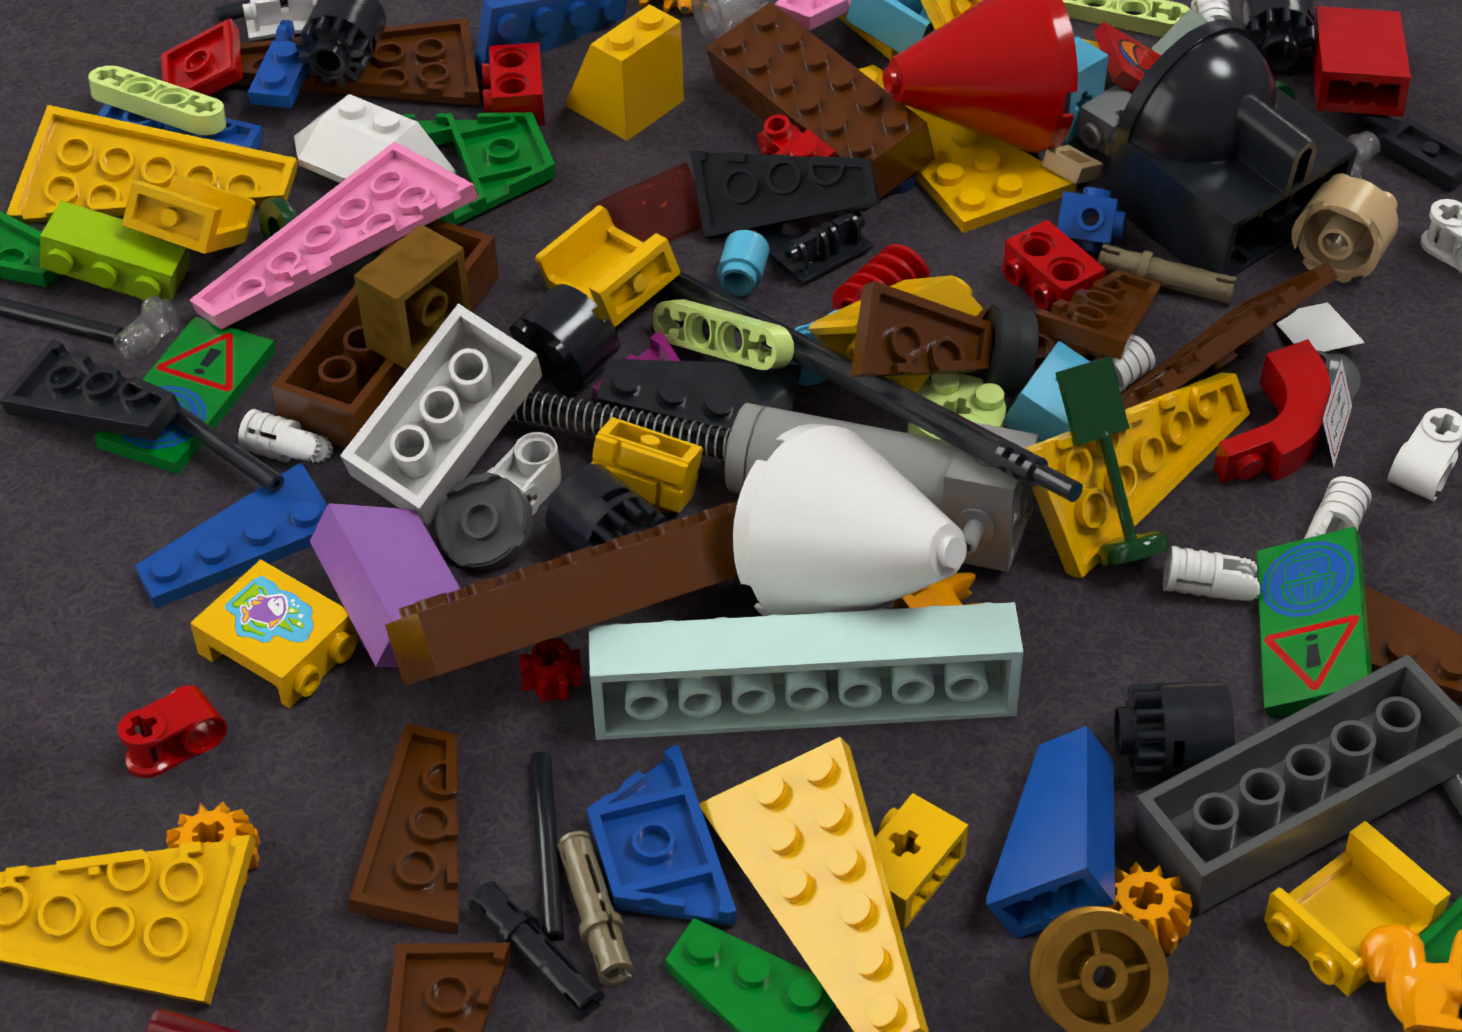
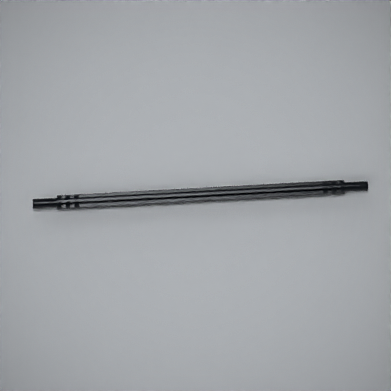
(896, 398)

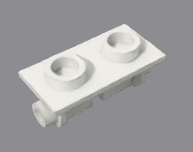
(265, 15)

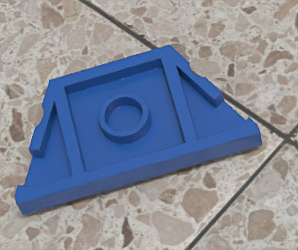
(660, 848)

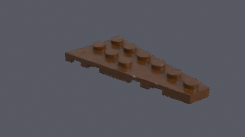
(409, 63)
(1238, 327)

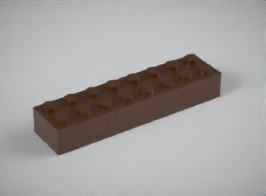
(563, 594)

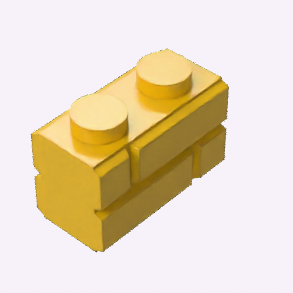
(650, 463)

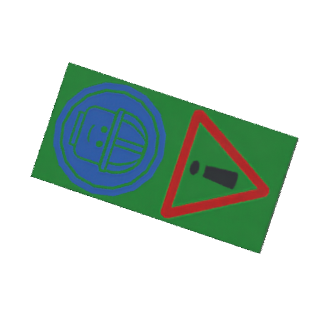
(208, 375)
(1312, 620)

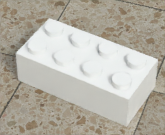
(442, 414)

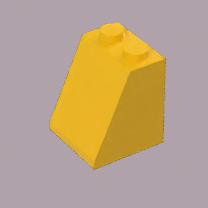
(631, 74)
(840, 328)

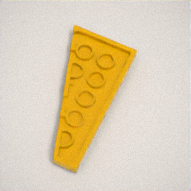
(97, 159)
(128, 916)

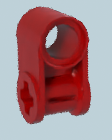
(174, 727)

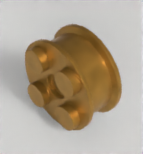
(1079, 944)

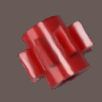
(551, 669)

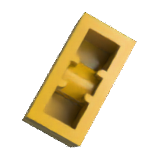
(918, 853)

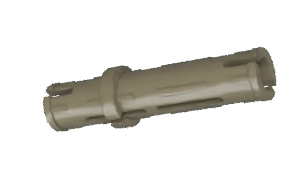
(1172, 275)
(600, 926)

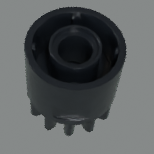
(1281, 31)
(341, 38)
(596, 508)
(1173, 726)

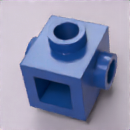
(1079, 207)

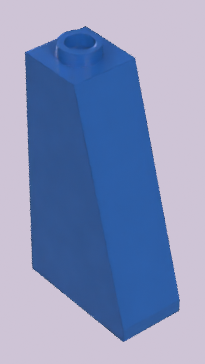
(1060, 837)

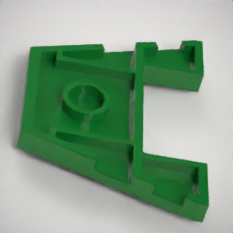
(499, 155)

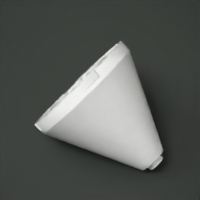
(837, 528)

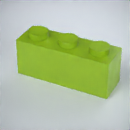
(111, 255)

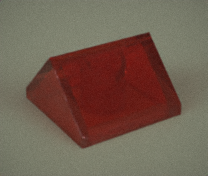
(657, 205)

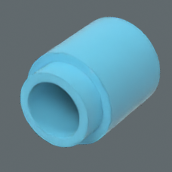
(742, 262)

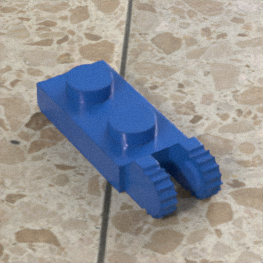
(280, 72)

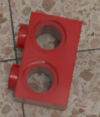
(514, 80)
(1048, 265)

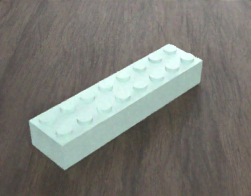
(805, 670)

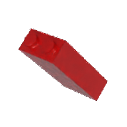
(1360, 61)

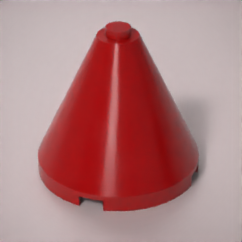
(994, 72)

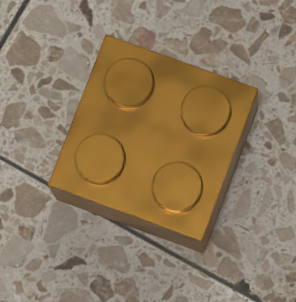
(411, 293)

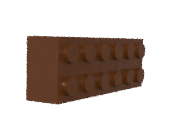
(790, 72)
(341, 381)

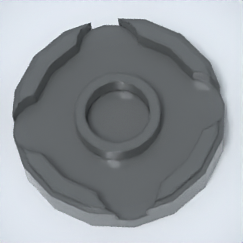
(484, 522)

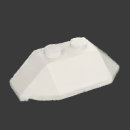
(354, 134)

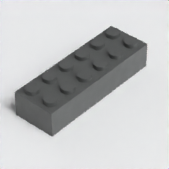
(1301, 782)

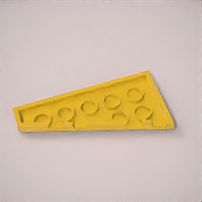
(978, 176)
(1153, 456)
(819, 870)

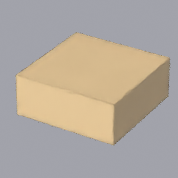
(1072, 164)

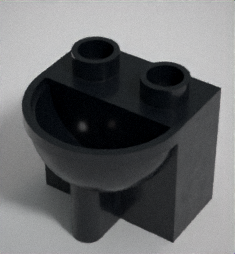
(1218, 153)

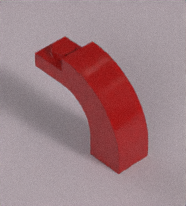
(1299, 391)

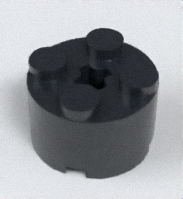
(566, 337)

